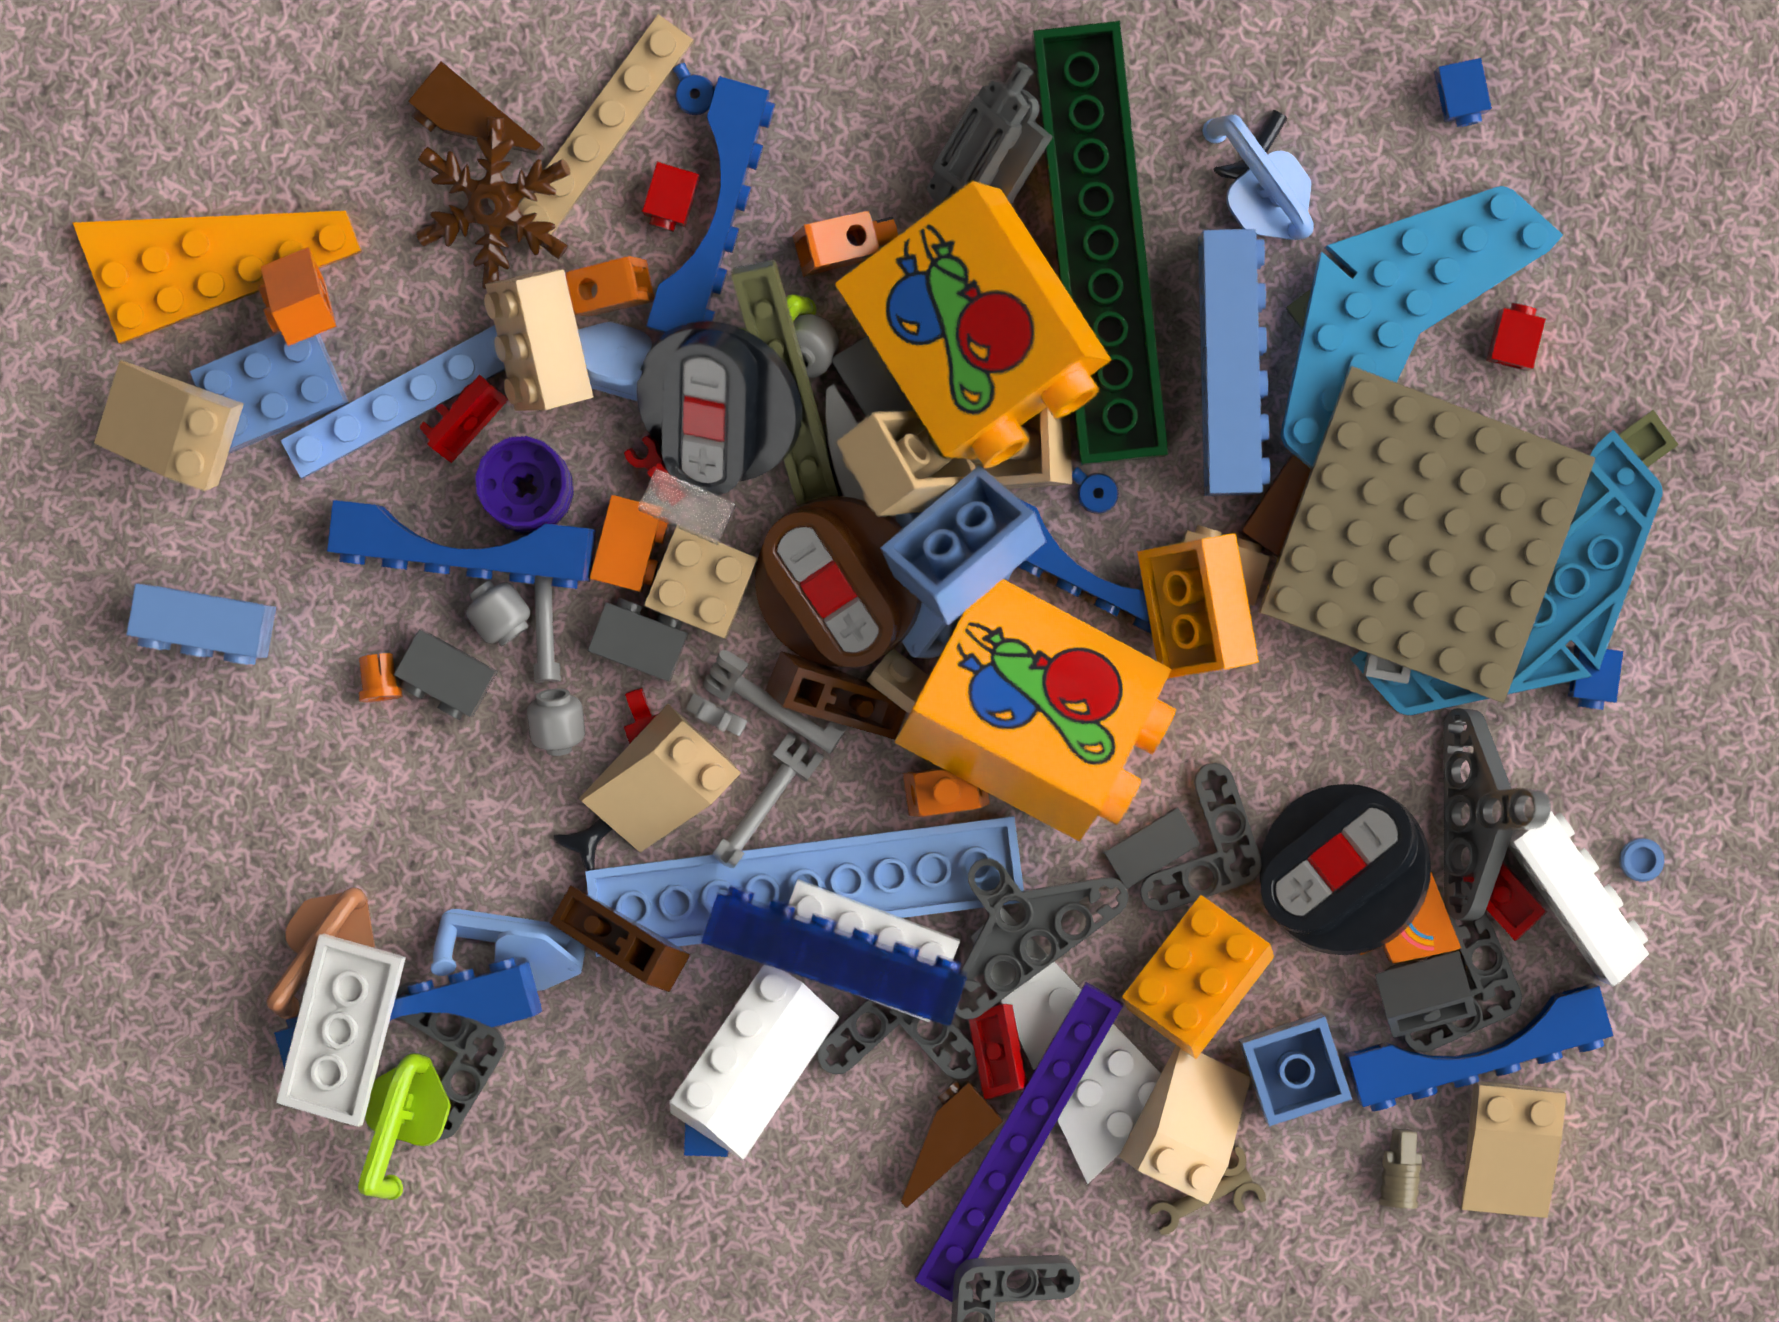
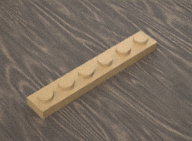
(610, 118)

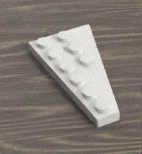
(1113, 1086)

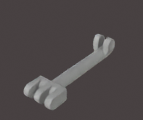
(545, 668)
(727, 678)
(730, 851)

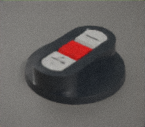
(718, 404)
(1344, 869)

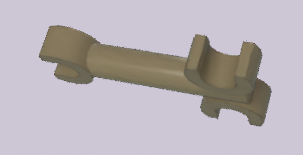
(1236, 1179)

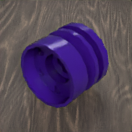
(521, 460)

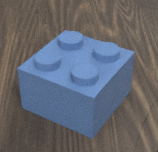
(1295, 1069)

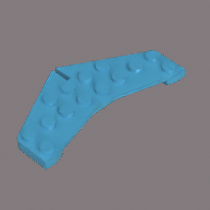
(1401, 286)
(1582, 592)

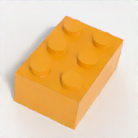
(1198, 976)

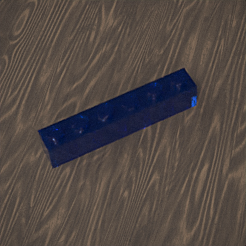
(834, 956)

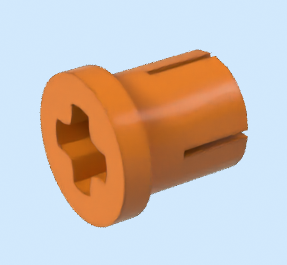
(378, 678)

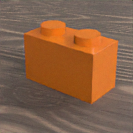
(296, 297)
(627, 546)

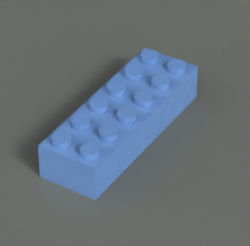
(1230, 362)

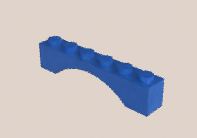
(735, 120)
(550, 551)
(1075, 579)
(490, 998)
(1564, 1022)

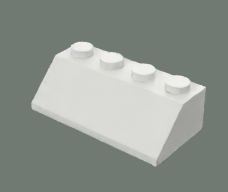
(1579, 900)
(753, 1061)

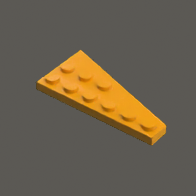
(182, 267)

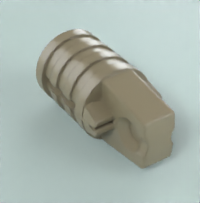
(1401, 1171)

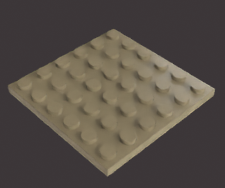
(1426, 534)

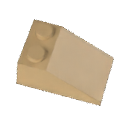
(168, 426)
(1043, 459)
(660, 780)
(1189, 1124)
(1512, 1148)

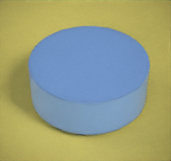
(1641, 859)

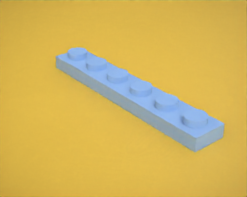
(393, 404)

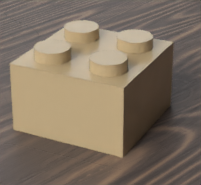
(701, 582)

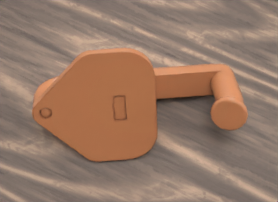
(338, 915)

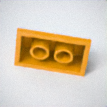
(1198, 606)

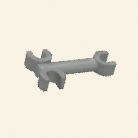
(716, 716)

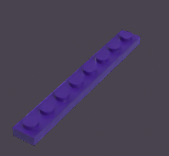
(1020, 1138)

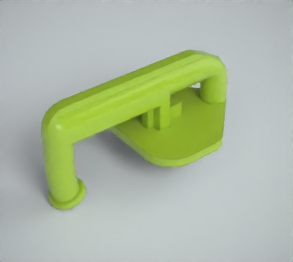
(406, 1107)

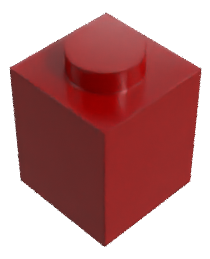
(670, 196)
(1516, 337)

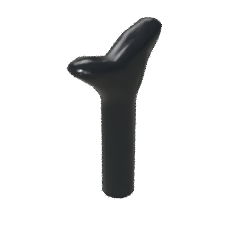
(1265, 138)
(585, 842)

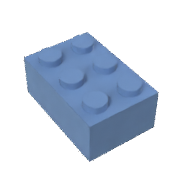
(276, 384)
(963, 544)
(200, 623)

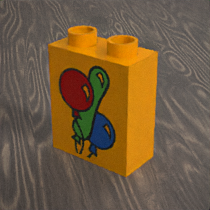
(975, 326)
(1039, 710)

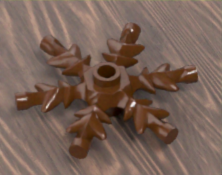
(505, 198)

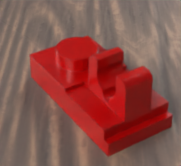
(465, 419)
(1513, 903)
(998, 1051)

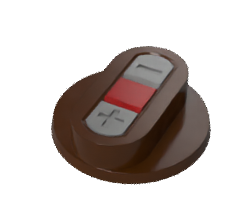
(830, 585)

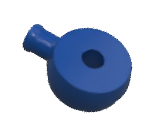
(688, 84)
(1088, 484)

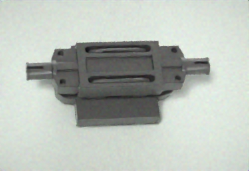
(993, 141)

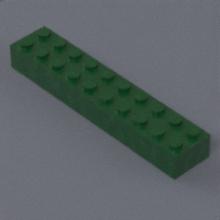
(1101, 234)

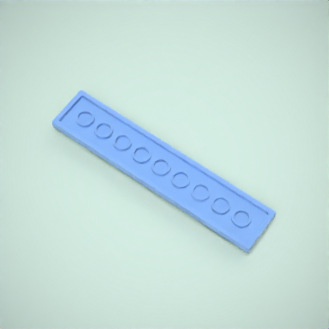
(892, 871)

